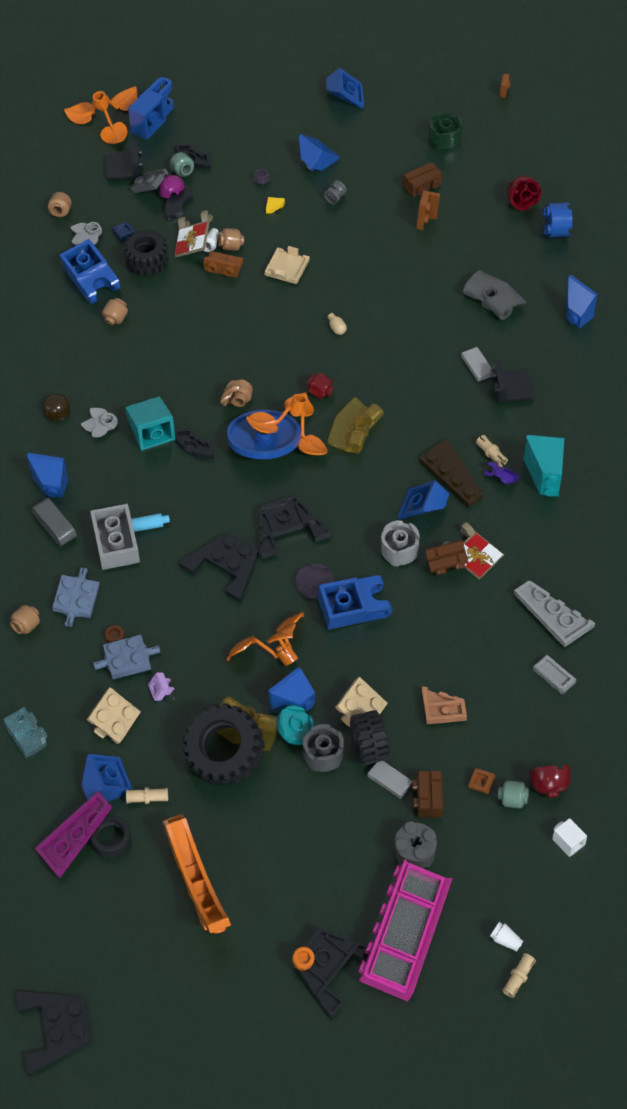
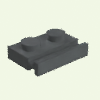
(149, 180)

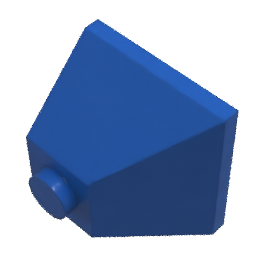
(345, 87)
(315, 153)
(579, 302)
(48, 474)
(423, 500)
(291, 691)
(106, 776)

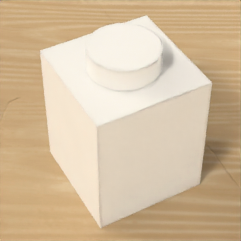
(569, 837)

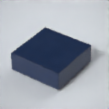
(123, 230)

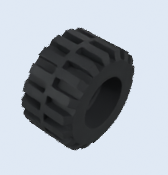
(145, 252)
(369, 737)

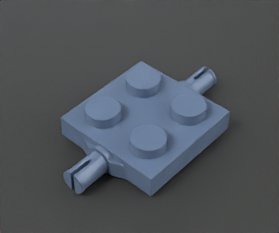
(76, 596)
(126, 657)

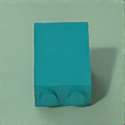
(151, 423)
(545, 462)

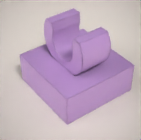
(159, 686)

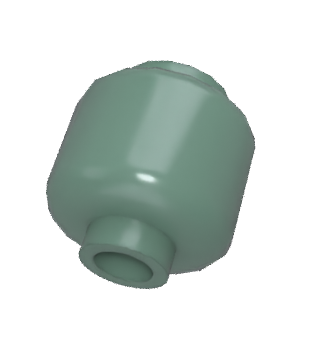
(181, 164)
(513, 794)

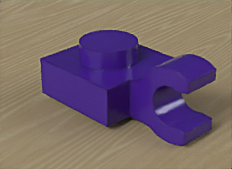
(506, 475)

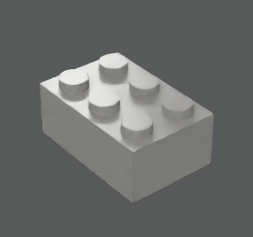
(115, 536)

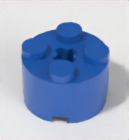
(557, 220)

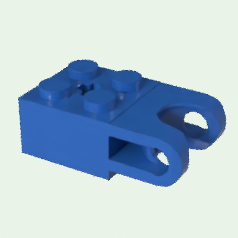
(151, 109)
(89, 270)
(352, 601)

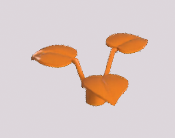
(82, 113)
(297, 406)
(284, 650)

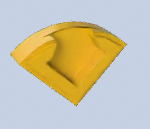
(274, 204)

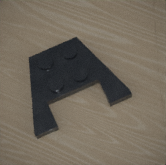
(285, 517)
(229, 556)
(330, 955)
(64, 1025)

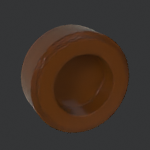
(114, 633)

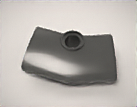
(493, 293)

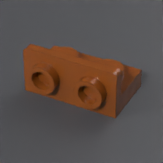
(427, 208)
(223, 264)

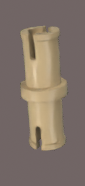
(491, 451)
(146, 795)
(519, 975)

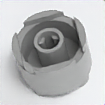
(400, 543)

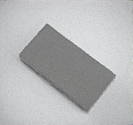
(476, 363)
(554, 674)
(390, 779)

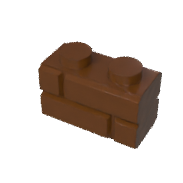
(422, 179)
(447, 557)
(429, 794)

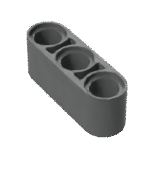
(54, 522)

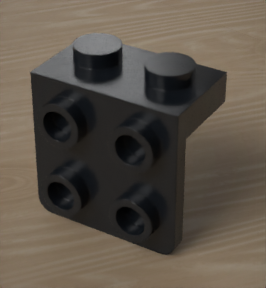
(124, 164)
(511, 385)

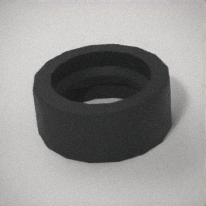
(116, 850)

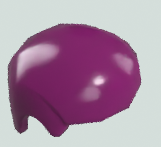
(170, 185)

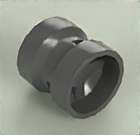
(336, 190)

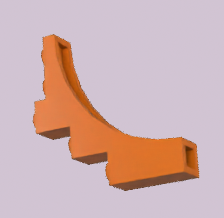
(194, 875)

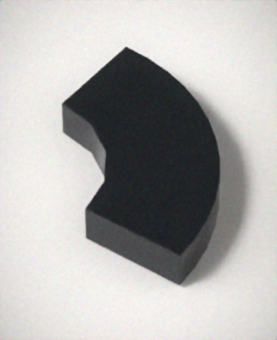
(200, 159)
(176, 203)
(194, 445)

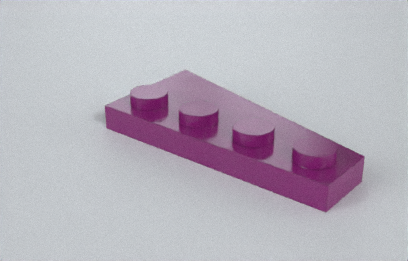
(70, 837)

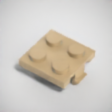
(287, 265)
(359, 699)
(113, 716)

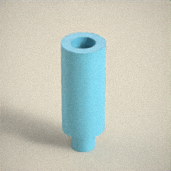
(149, 522)

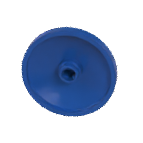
(259, 445)

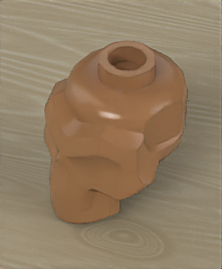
(236, 392)

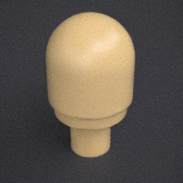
(337, 324)

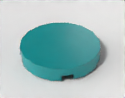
(294, 724)

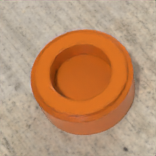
(303, 958)

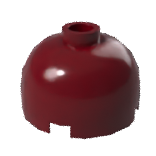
(523, 192)
(550, 780)

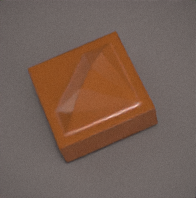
(505, 85)
(481, 781)

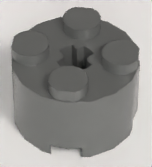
(323, 748)
(415, 844)

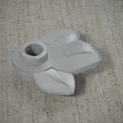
(86, 231)
(99, 422)

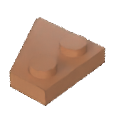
(442, 707)

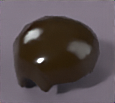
(56, 407)

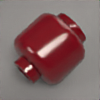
(320, 385)

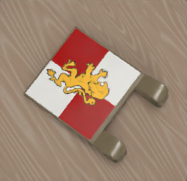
(192, 237)
(480, 552)

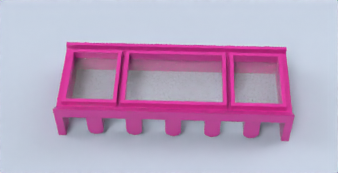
(404, 930)

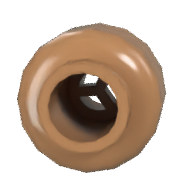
(59, 204)
(230, 239)
(114, 311)
(24, 619)

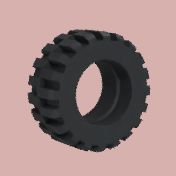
(203, 729)

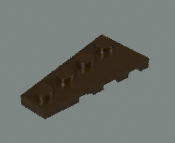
(451, 472)

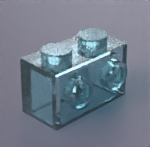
(25, 732)

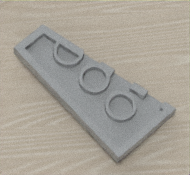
(553, 614)

